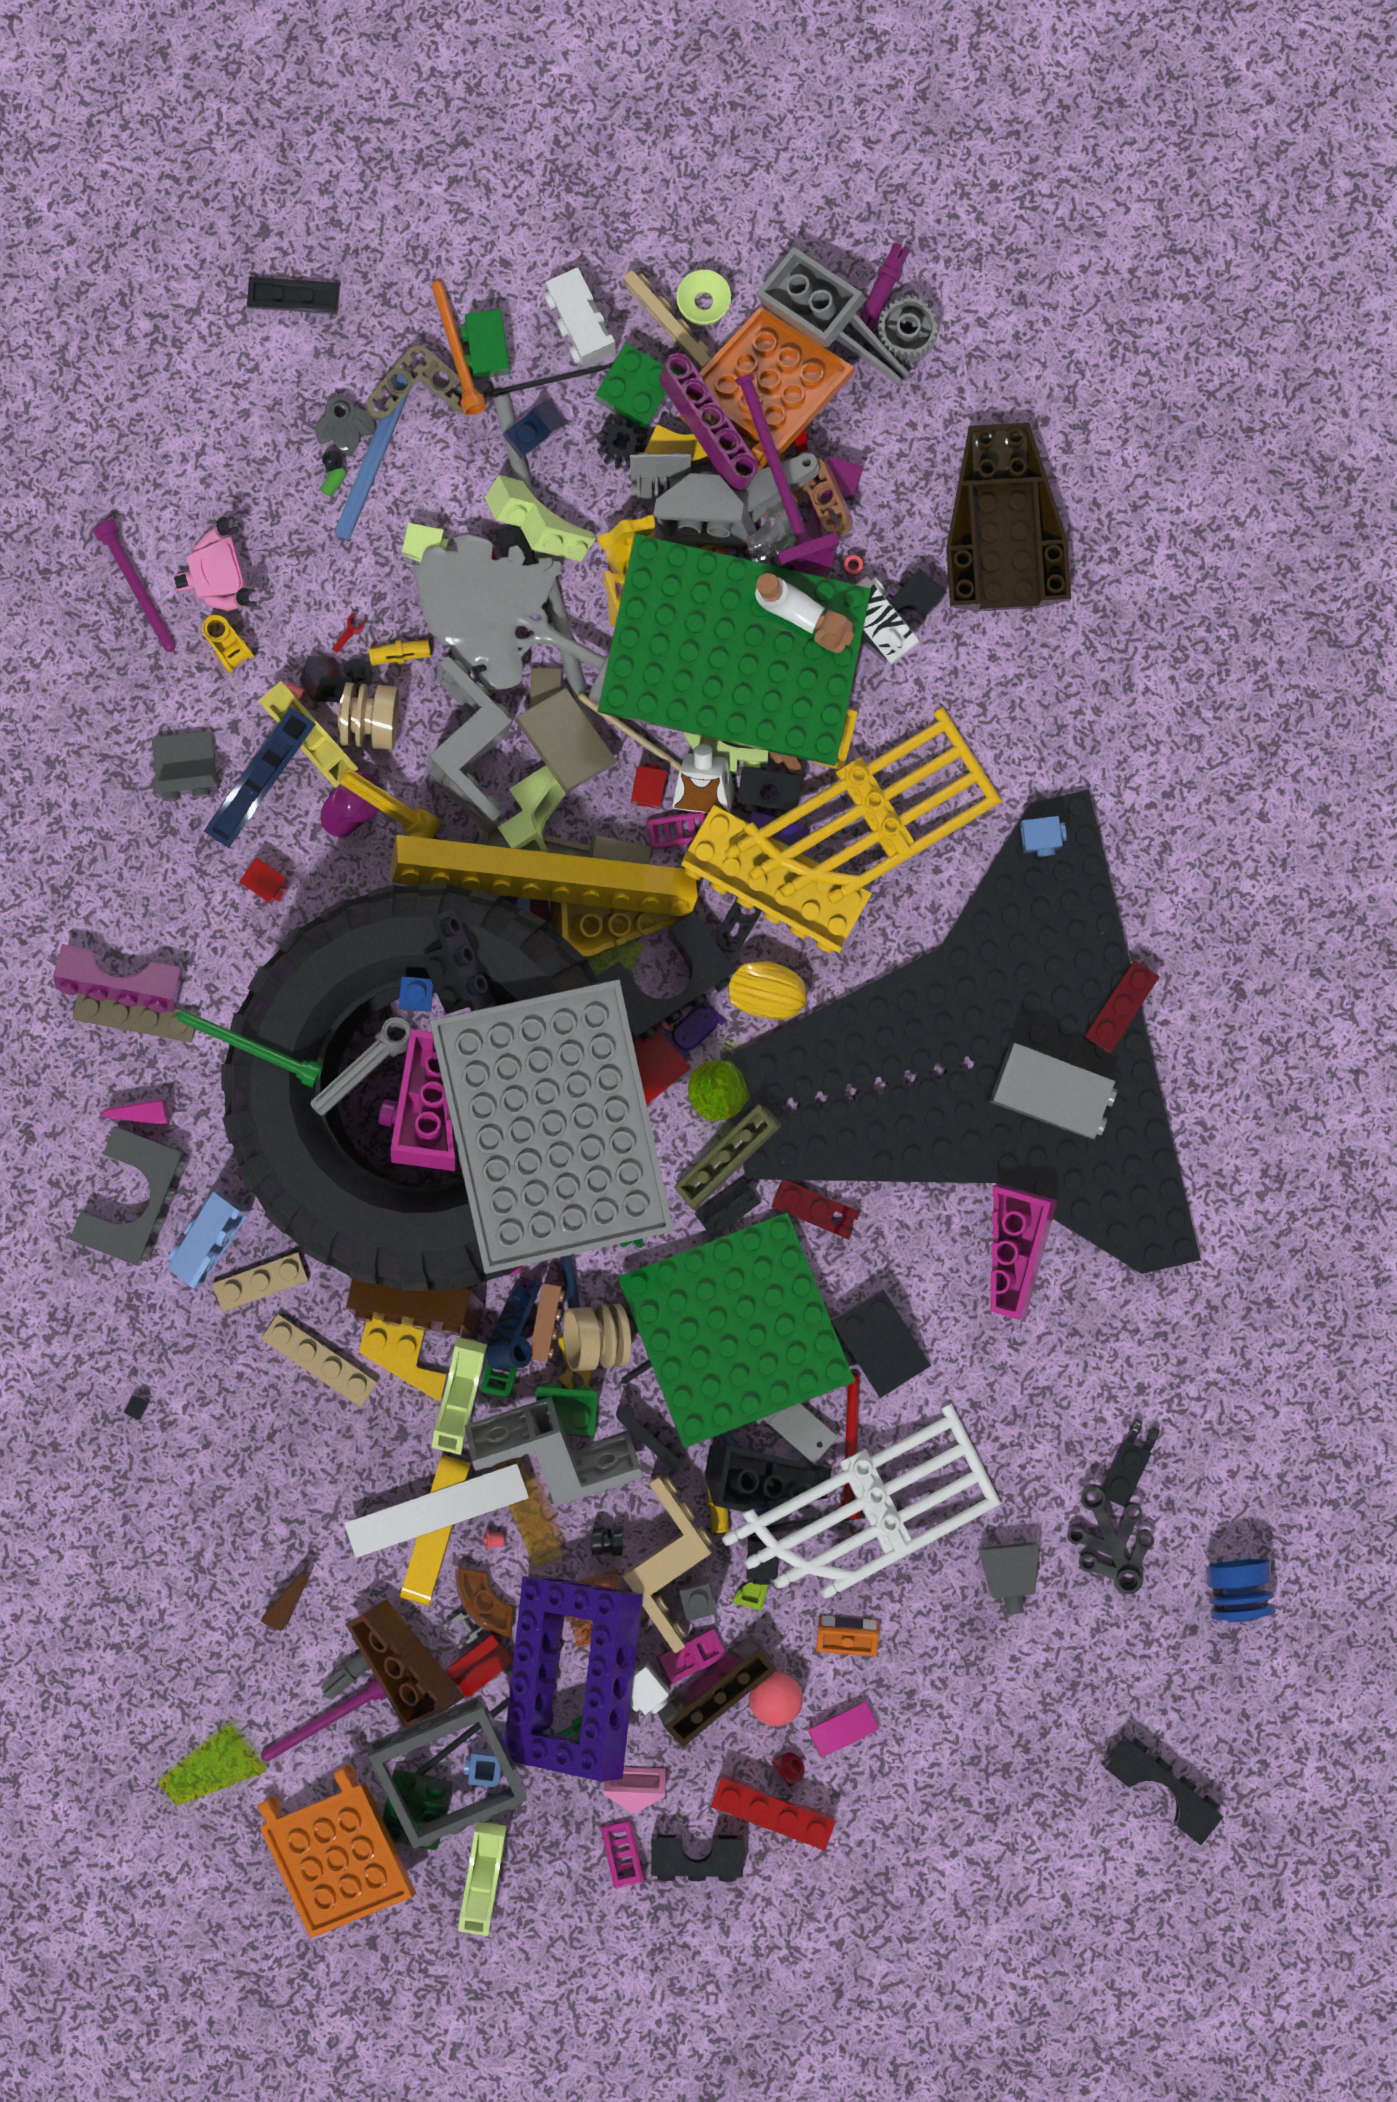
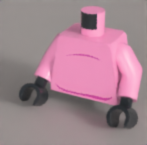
(216, 570)

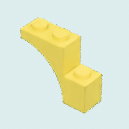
(318, 745)

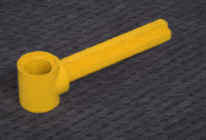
(415, 822)

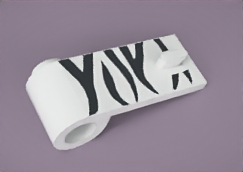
(885, 625)

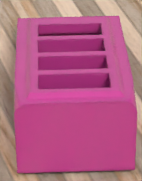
(653, 831)
(147, 1112)
(629, 1880)

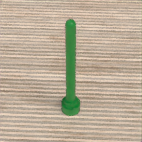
(306, 1071)

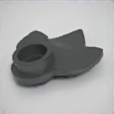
(344, 429)

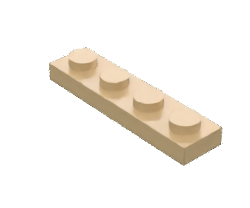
(660, 311)
(319, 1360)

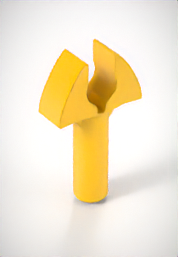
(566, 1379)

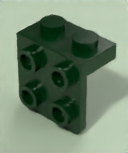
(425, 1799)

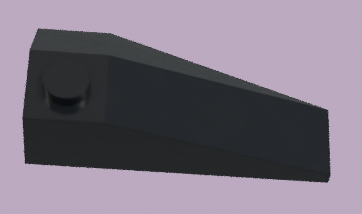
(756, 1480)

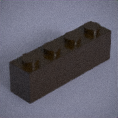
(716, 1691)

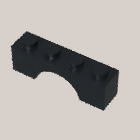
(1133, 1765)

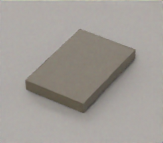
(566, 740)

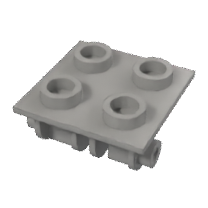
(656, 471)

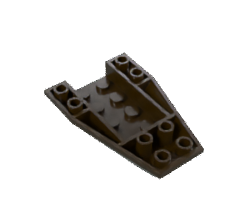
(1005, 527)

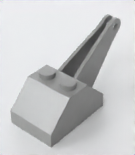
(821, 307)
(711, 513)

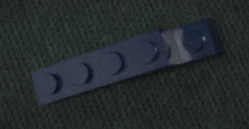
(259, 776)

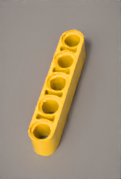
(431, 1547)

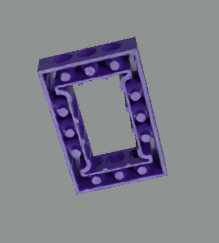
(609, 1680)

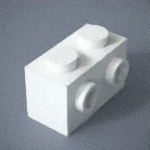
(648, 1689)

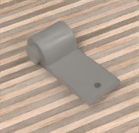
(802, 1431)

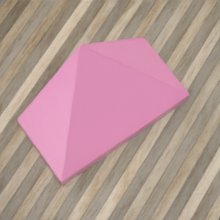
(637, 1788)

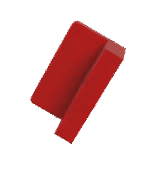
(480, 1665)

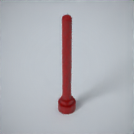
(851, 1436)

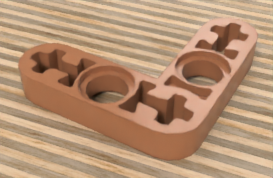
(837, 503)

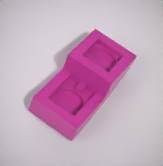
(695, 1656)
(843, 1729)

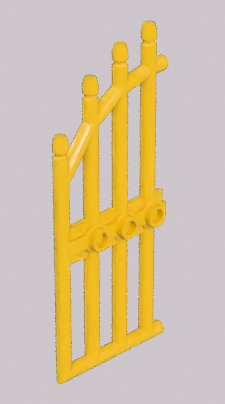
(878, 813)

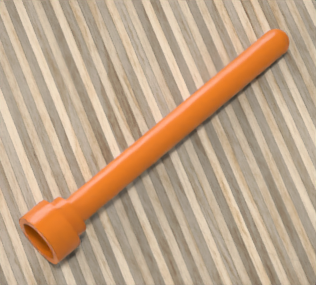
(472, 401)

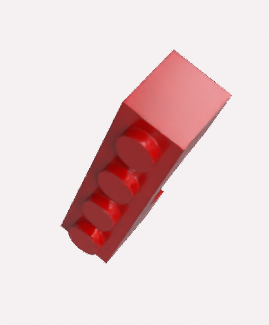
(772, 1813)

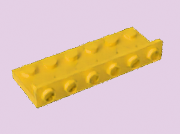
(805, 911)

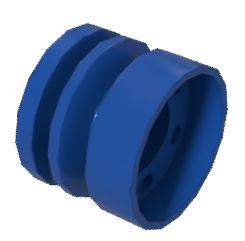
(1240, 1589)

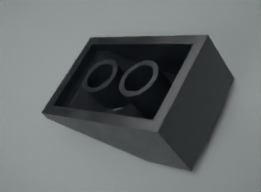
(881, 1343)

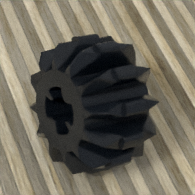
(610, 441)

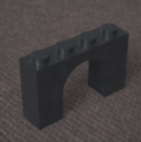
(707, 971)

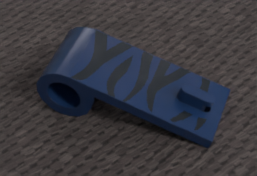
(506, 1345)

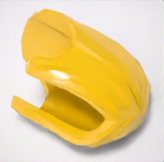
(767, 990)

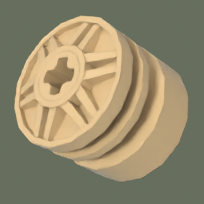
(369, 716)
(596, 1337)

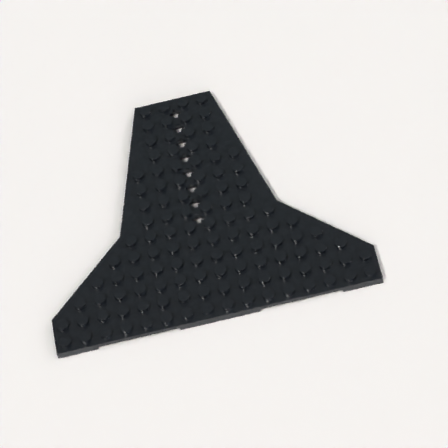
(1019, 968)

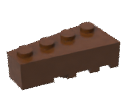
(441, 1311)
(402, 1665)

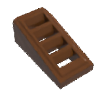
(283, 1608)

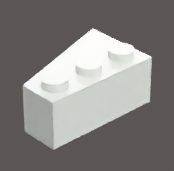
(579, 318)

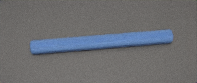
(370, 465)

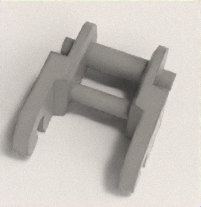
(473, 1634)

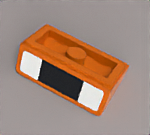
(847, 1635)

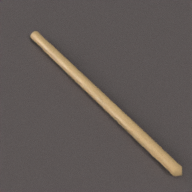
(632, 733)

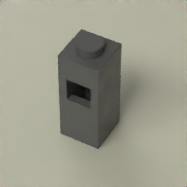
(698, 1598)

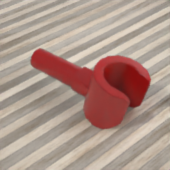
(348, 633)

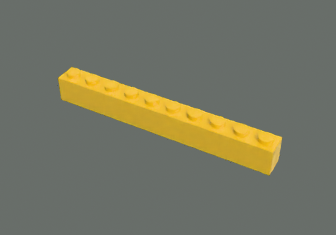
(544, 875)

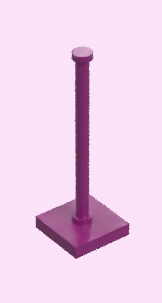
(804, 546)

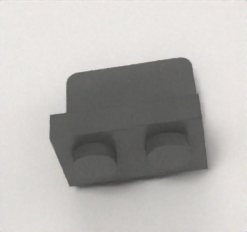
(184, 765)

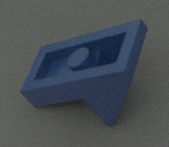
(534, 428)

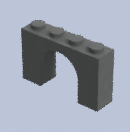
(160, 1167)

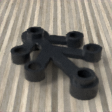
(1113, 1544)

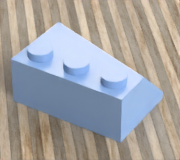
(207, 1238)

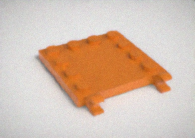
(790, 376)
(336, 1856)

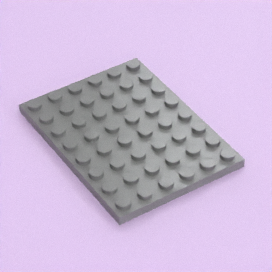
(551, 1126)

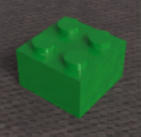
(633, 387)

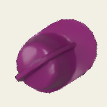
(347, 811)

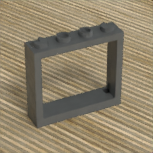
(432, 1729)

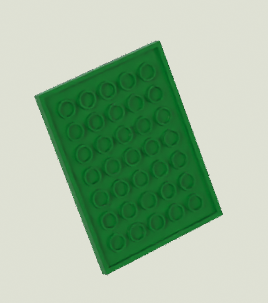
(715, 664)

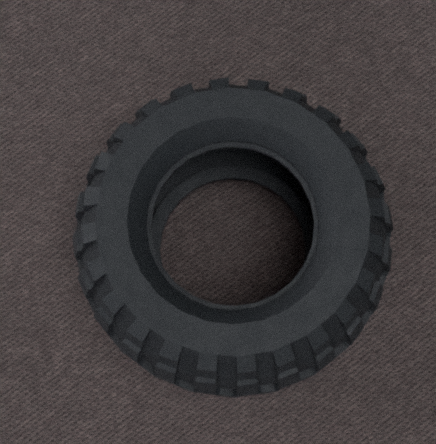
(309, 1008)

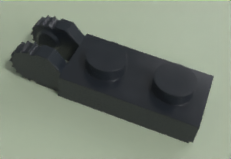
(1128, 1465)

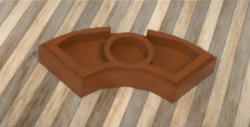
(481, 1602)

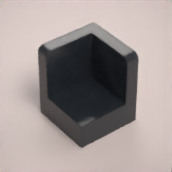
(323, 679)

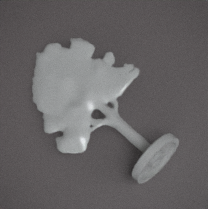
(482, 601)

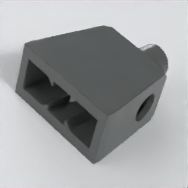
(1011, 1572)

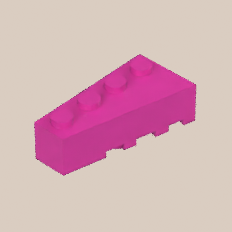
(422, 1119)
(1019, 1239)

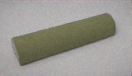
(727, 1156)

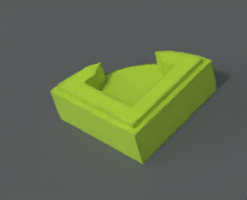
(751, 1596)

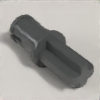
(345, 1676)

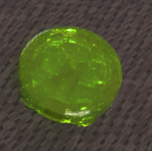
(717, 1090)

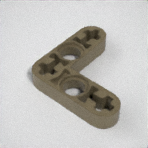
(423, 374)

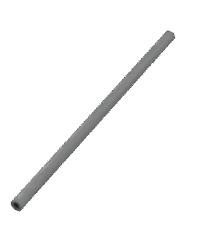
(554, 598)

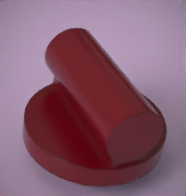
(789, 1767)

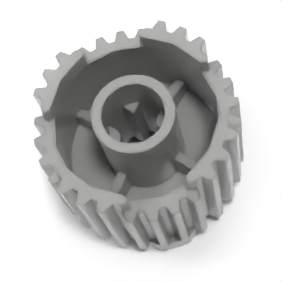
(923, 323)

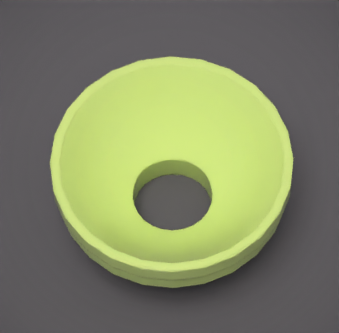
(703, 282)

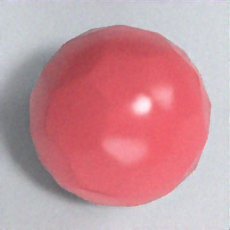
(776, 1700)

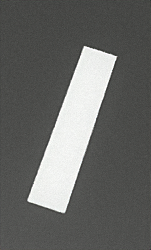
(436, 1510)

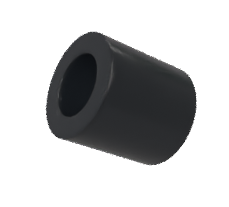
(135, 1407)

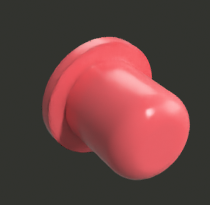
(493, 1539)

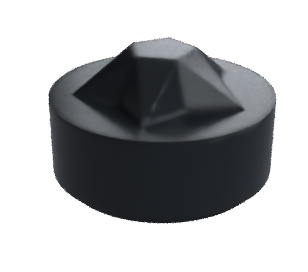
(358, 672)

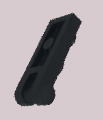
(648, 1435)

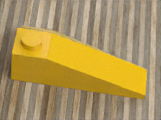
(601, 928)

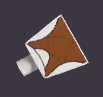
(704, 782)

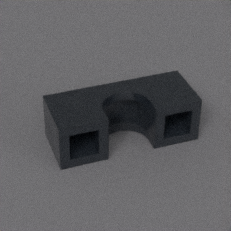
(917, 593)
(671, 1861)

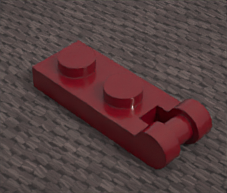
(814, 1208)

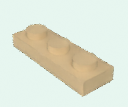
(260, 1282)

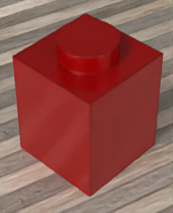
(649, 785)
(265, 882)

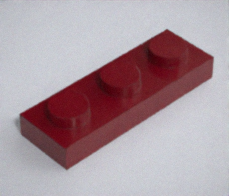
(1121, 1006)

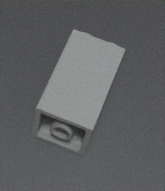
(1053, 1091)

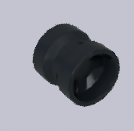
(607, 1540)

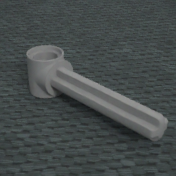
(363, 1065)

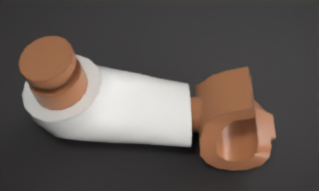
(795, 606)

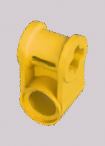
(227, 644)

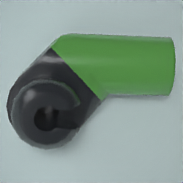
(335, 470)

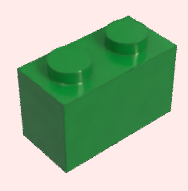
(486, 343)

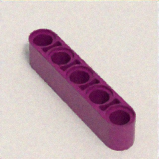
(708, 435)

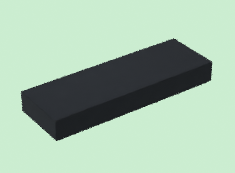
(293, 295)

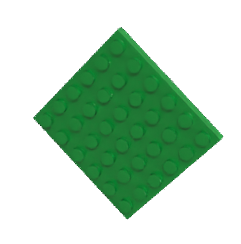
(735, 1330)

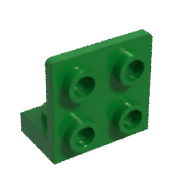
(574, 1406)

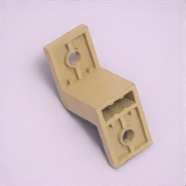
(669, 1562)

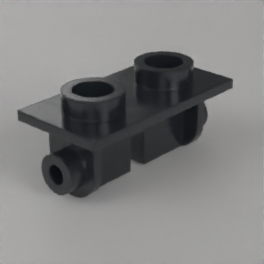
(727, 1208)

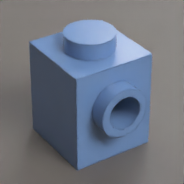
(1042, 835)
(483, 1768)

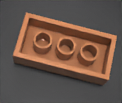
(545, 1321)

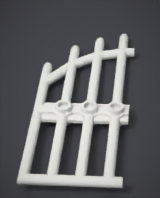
(874, 1500)

